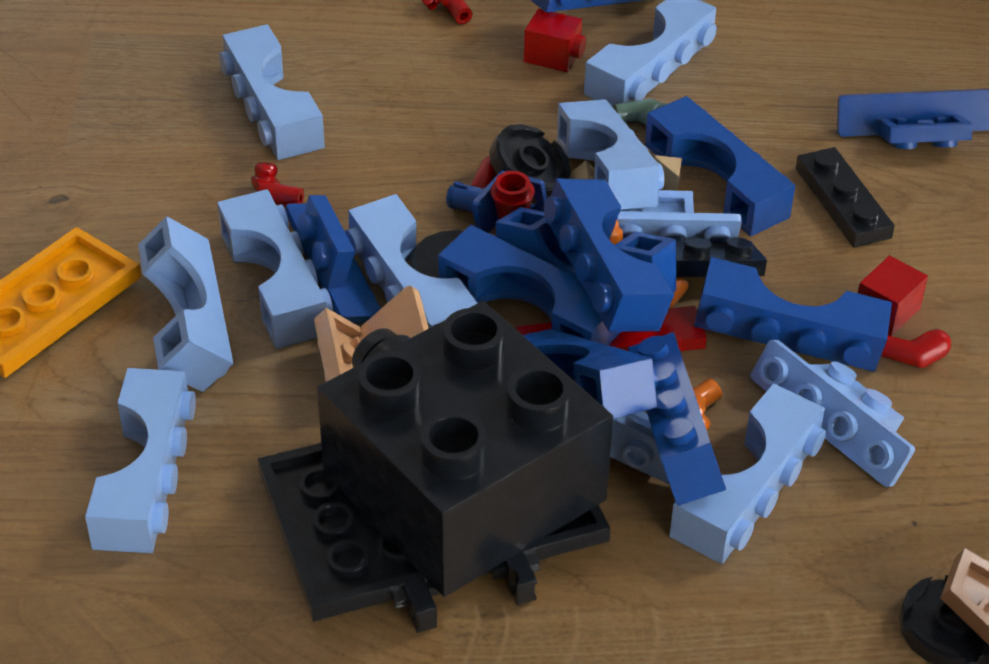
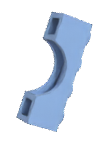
(630, 72)
(284, 118)
(599, 134)
(260, 234)
(384, 240)
(184, 271)
(780, 436)
(131, 504)

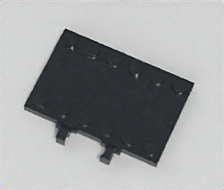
(351, 564)

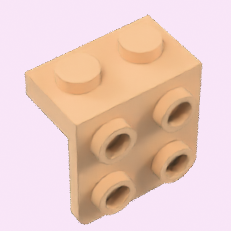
(340, 336)

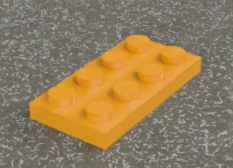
(58, 293)

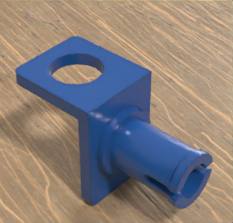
(481, 204)

